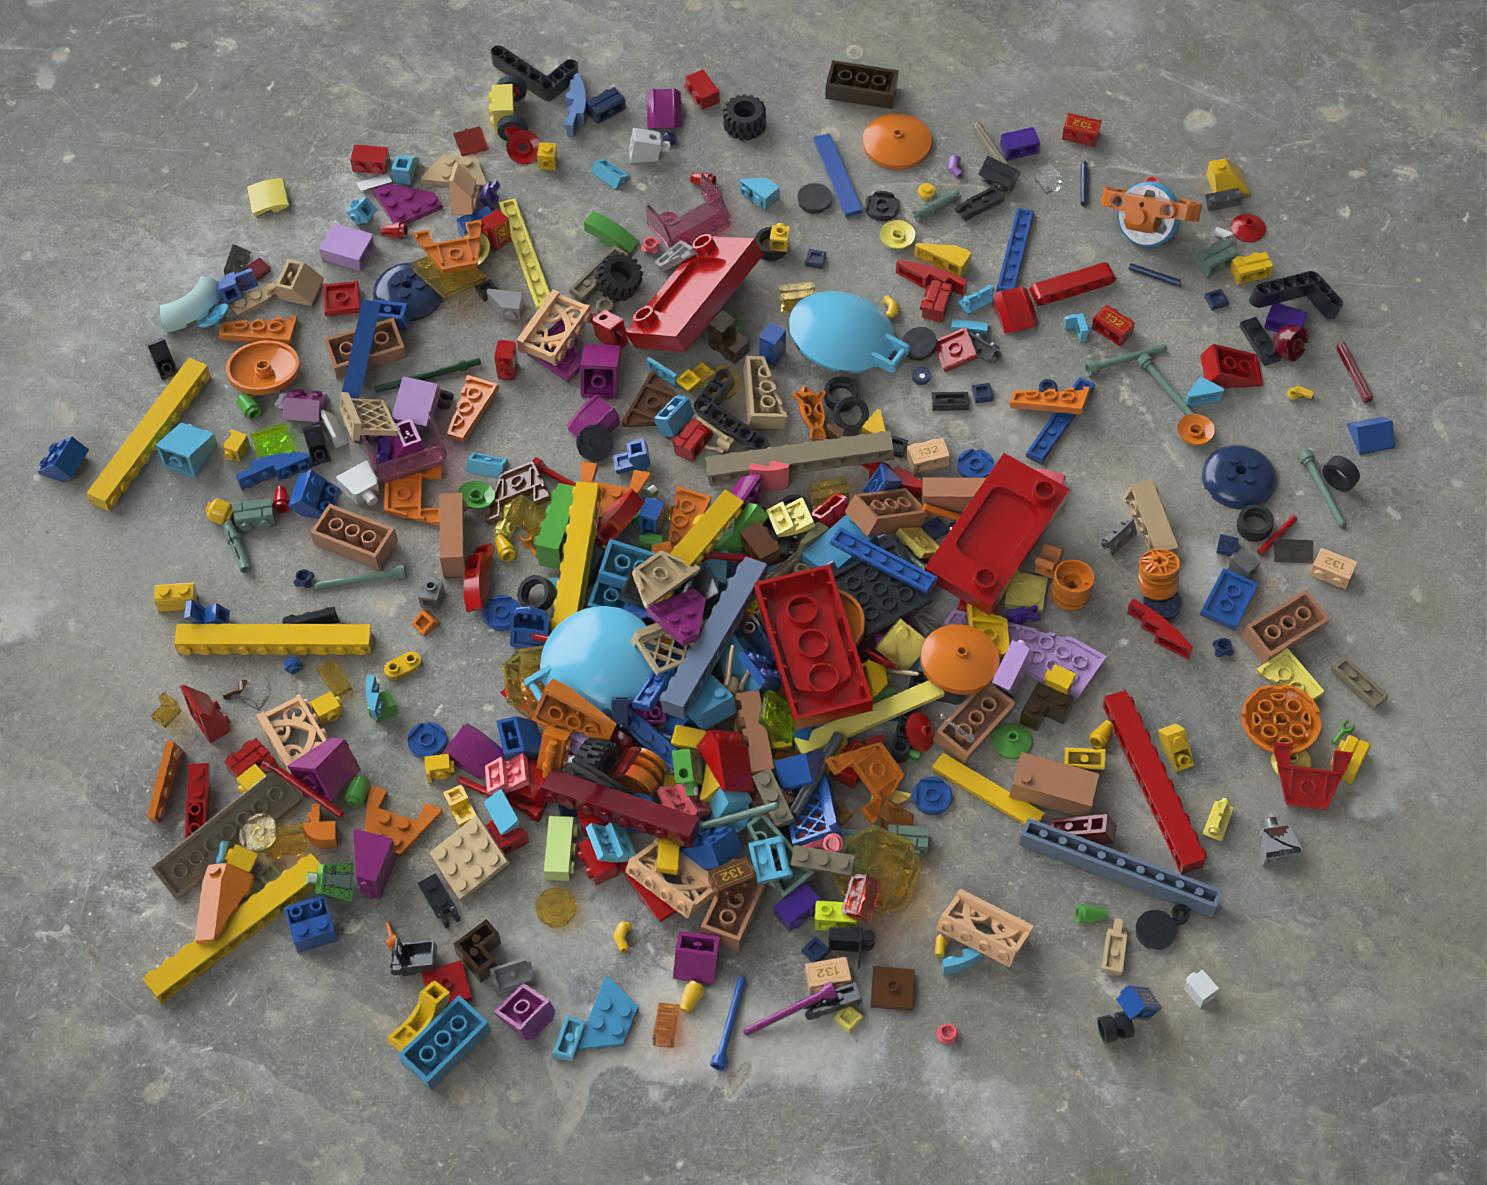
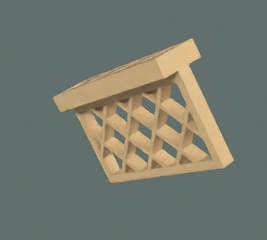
(355, 421)
(650, 635)

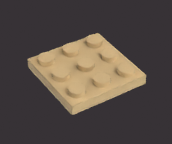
(469, 858)

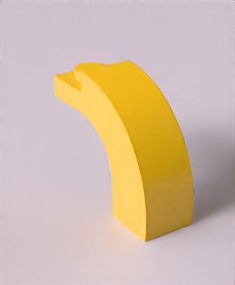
(430, 1004)

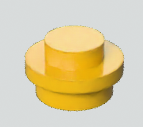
(926, 191)

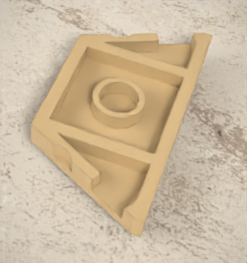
(441, 170)
(660, 576)

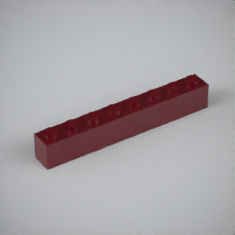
(621, 808)

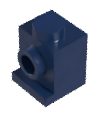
(621, 710)

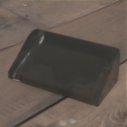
(237, 260)
(1293, 550)

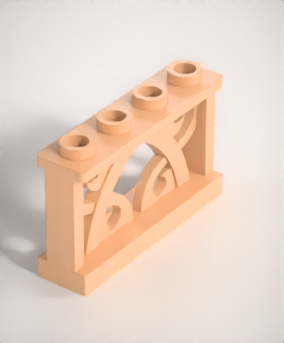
(563, 340)
(272, 729)
(673, 894)
(979, 911)

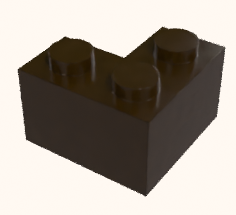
(725, 338)
(1045, 703)
(475, 948)

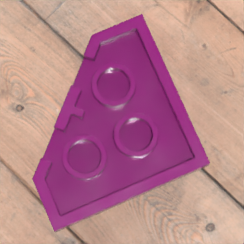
(406, 203)
(570, 365)
(680, 615)

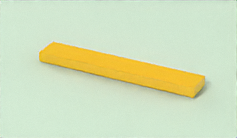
(985, 789)
(667, 851)

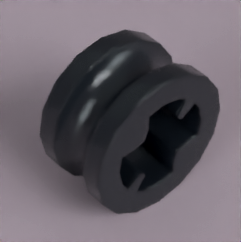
(1175, 910)

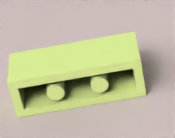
(560, 848)

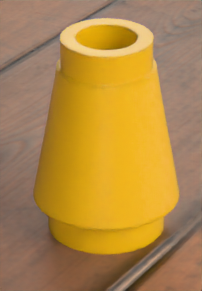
(505, 549)
(1101, 735)
(691, 996)

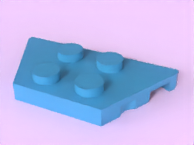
(609, 1018)

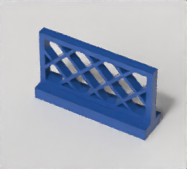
(828, 819)

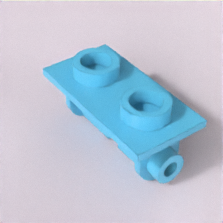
(978, 299)

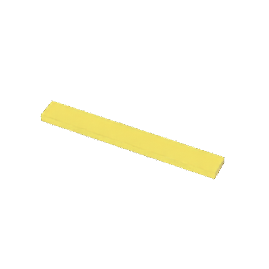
(525, 252)
(882, 712)

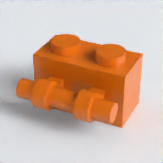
(554, 750)

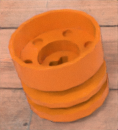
(1159, 574)
(1071, 585)
(645, 773)

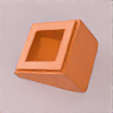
(425, 622)

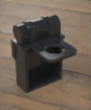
(851, 940)
(413, 957)

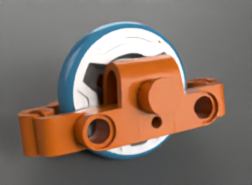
(1150, 212)

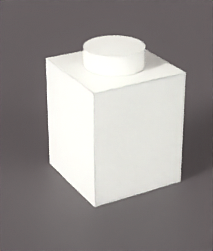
(1200, 988)

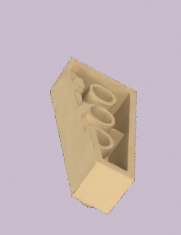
(762, 400)
(1151, 516)

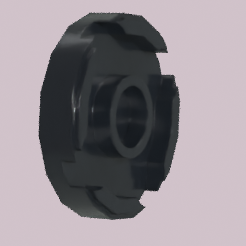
(814, 198)
(882, 206)
(922, 343)
(594, 443)
(1156, 929)

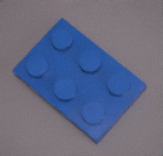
(1229, 599)
(761, 669)

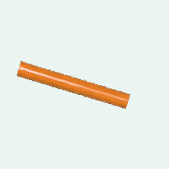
(941, 512)

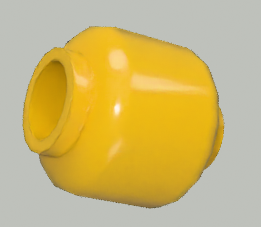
(219, 511)

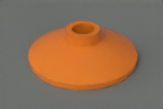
(1195, 423)

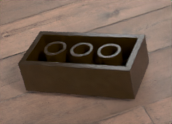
(861, 84)

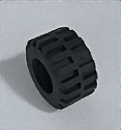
(746, 107)
(612, 287)
(598, 754)

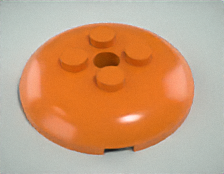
(1285, 704)

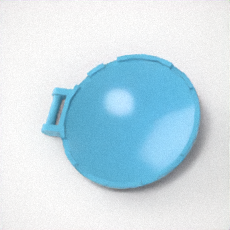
(845, 333)
(594, 656)

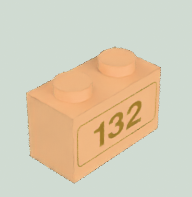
(927, 455)
(1333, 568)
(825, 971)

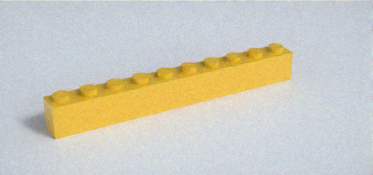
(151, 429)
(273, 639)
(249, 919)

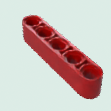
(1072, 284)

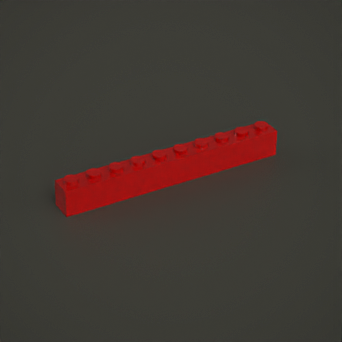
(1154, 782)

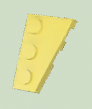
(1288, 670)

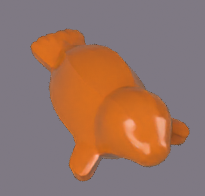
(812, 411)

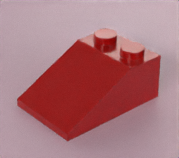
(1231, 367)
(206, 713)
(728, 760)

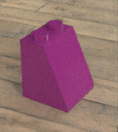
(600, 370)
(326, 767)
(373, 862)

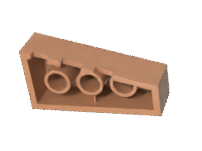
(754, 735)

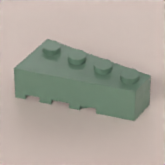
(761, 829)

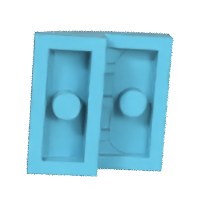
(611, 842)

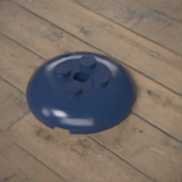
(405, 286)
(1238, 490)

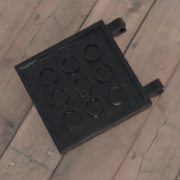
(879, 594)

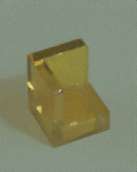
(167, 711)

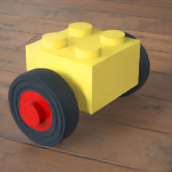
(503, 95)

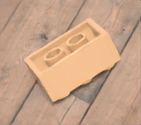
(463, 191)

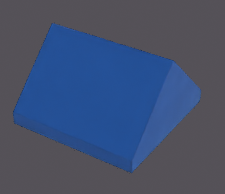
(1372, 435)
(882, 480)
(798, 769)

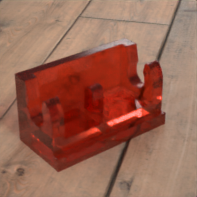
(861, 898)

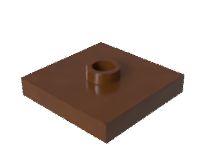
(892, 988)

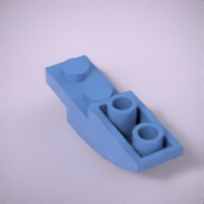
(576, 105)

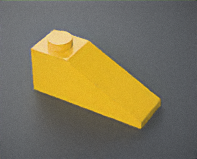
(946, 257)

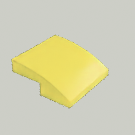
(268, 196)
(790, 518)

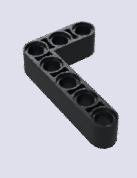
(543, 86)
(1297, 286)
(726, 419)
(901, 741)

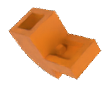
(1048, 560)
(319, 833)

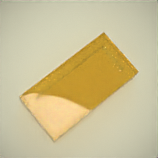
(334, 678)

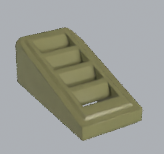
(814, 534)

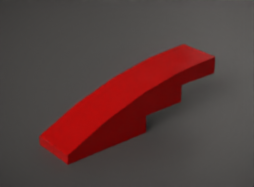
(924, 275)
(1165, 633)
(654, 904)

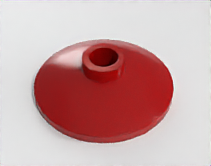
(526, 138)
(1248, 227)
(880, 660)
(920, 732)

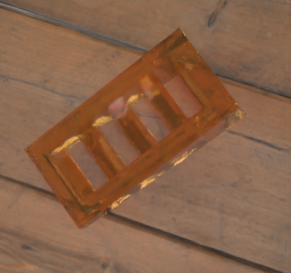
(666, 1038)

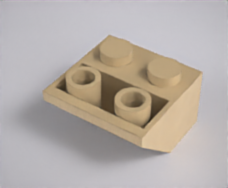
(298, 283)

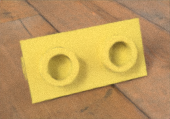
(504, 526)
(1218, 819)

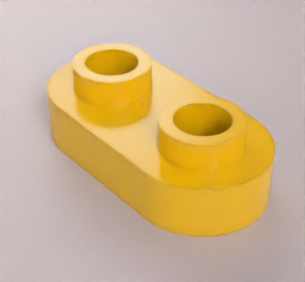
(402, 665)

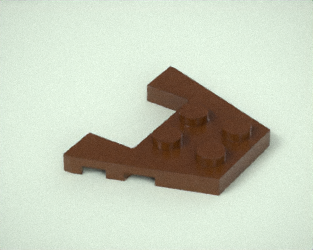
(516, 481)

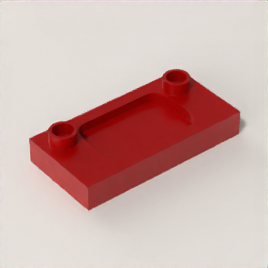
(694, 293)
(996, 533)
(813, 647)

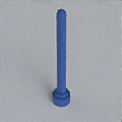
(719, 1060)

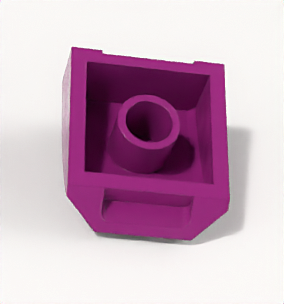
(663, 108)
(594, 412)
(473, 750)
(526, 1012)

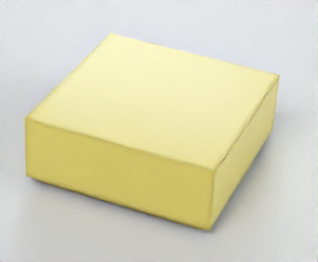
(848, 1018)

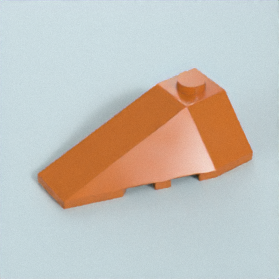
(568, 710)
(220, 895)

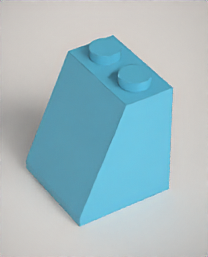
(186, 449)

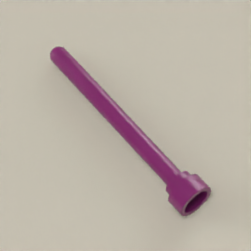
(826, 992)

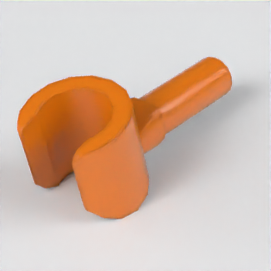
(529, 544)
(390, 942)

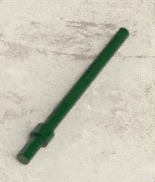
(461, 365)

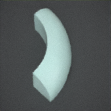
(192, 306)

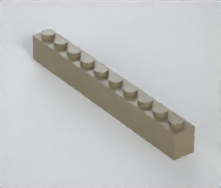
(804, 457)

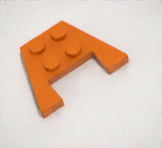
(453, 254)
(612, 493)
(404, 497)
(875, 769)
(391, 825)

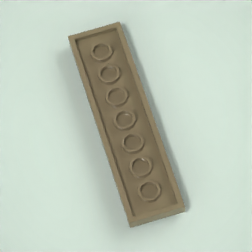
(189, 860)

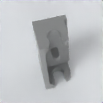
(512, 974)

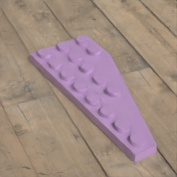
(1051, 650)

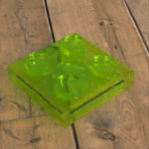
(272, 441)
(776, 717)

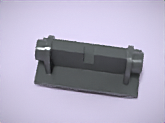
(1223, 199)
(989, 351)
(1123, 533)

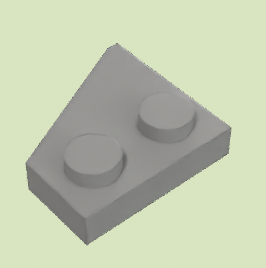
(675, 255)
(926, 623)

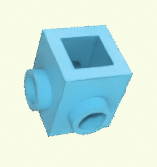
(361, 211)

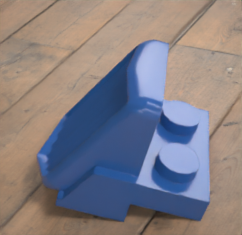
(525, 622)

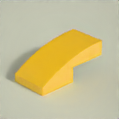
(693, 379)
(459, 805)

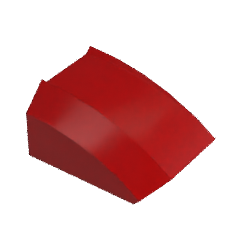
(1015, 309)
(531, 793)

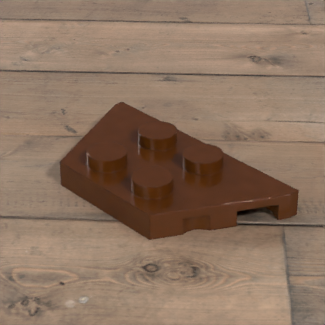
(649, 402)

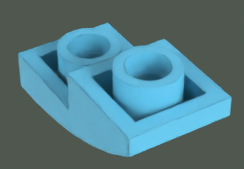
(373, 697)
(968, 959)

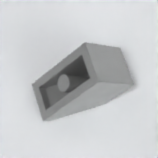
(506, 303)

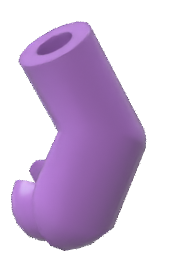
(953, 166)

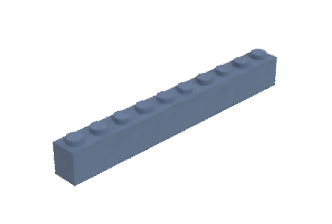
(713, 639)
(1120, 867)

